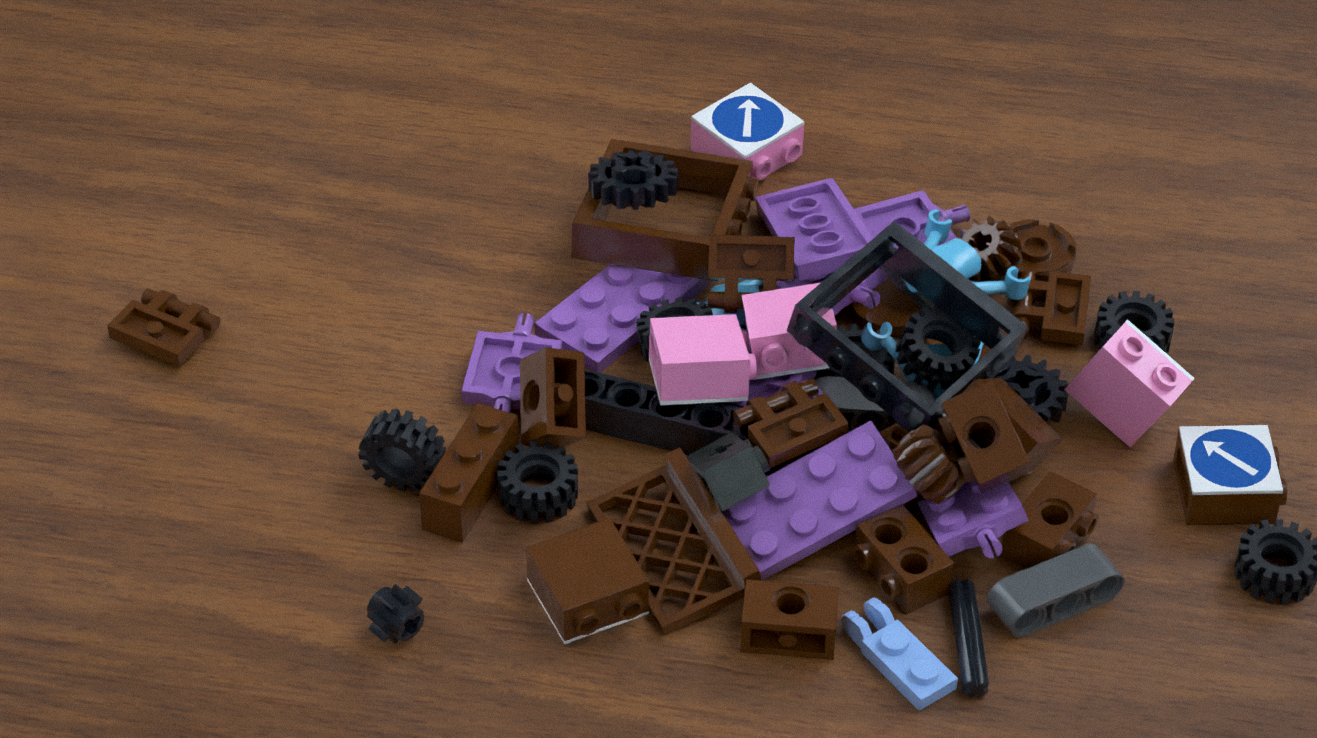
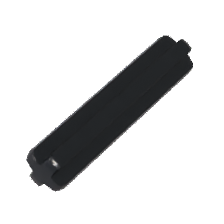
(968, 638)

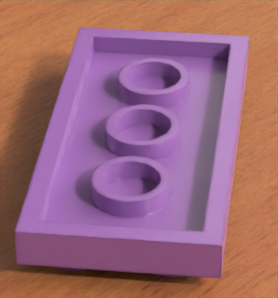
(822, 223)
(605, 311)
(819, 499)

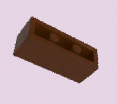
(467, 473)

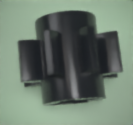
(395, 613)

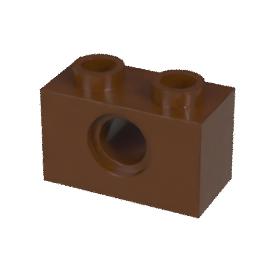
(552, 397)
(980, 410)
(1057, 517)
(789, 619)

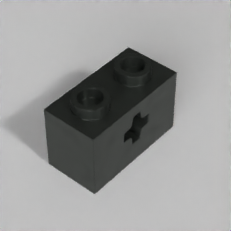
(730, 469)

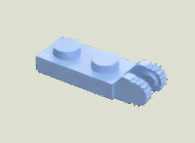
(899, 655)

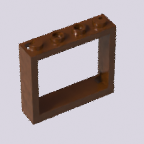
(659, 249)

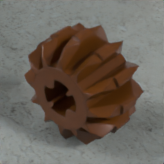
(996, 247)
(930, 464)

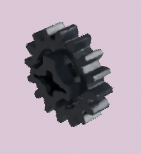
(633, 180)
(1036, 386)

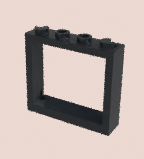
(936, 282)

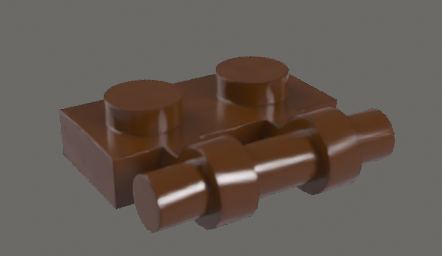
(747, 259)
(1065, 306)
(157, 332)
(795, 430)

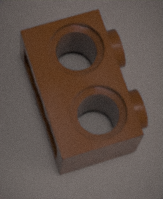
(903, 559)

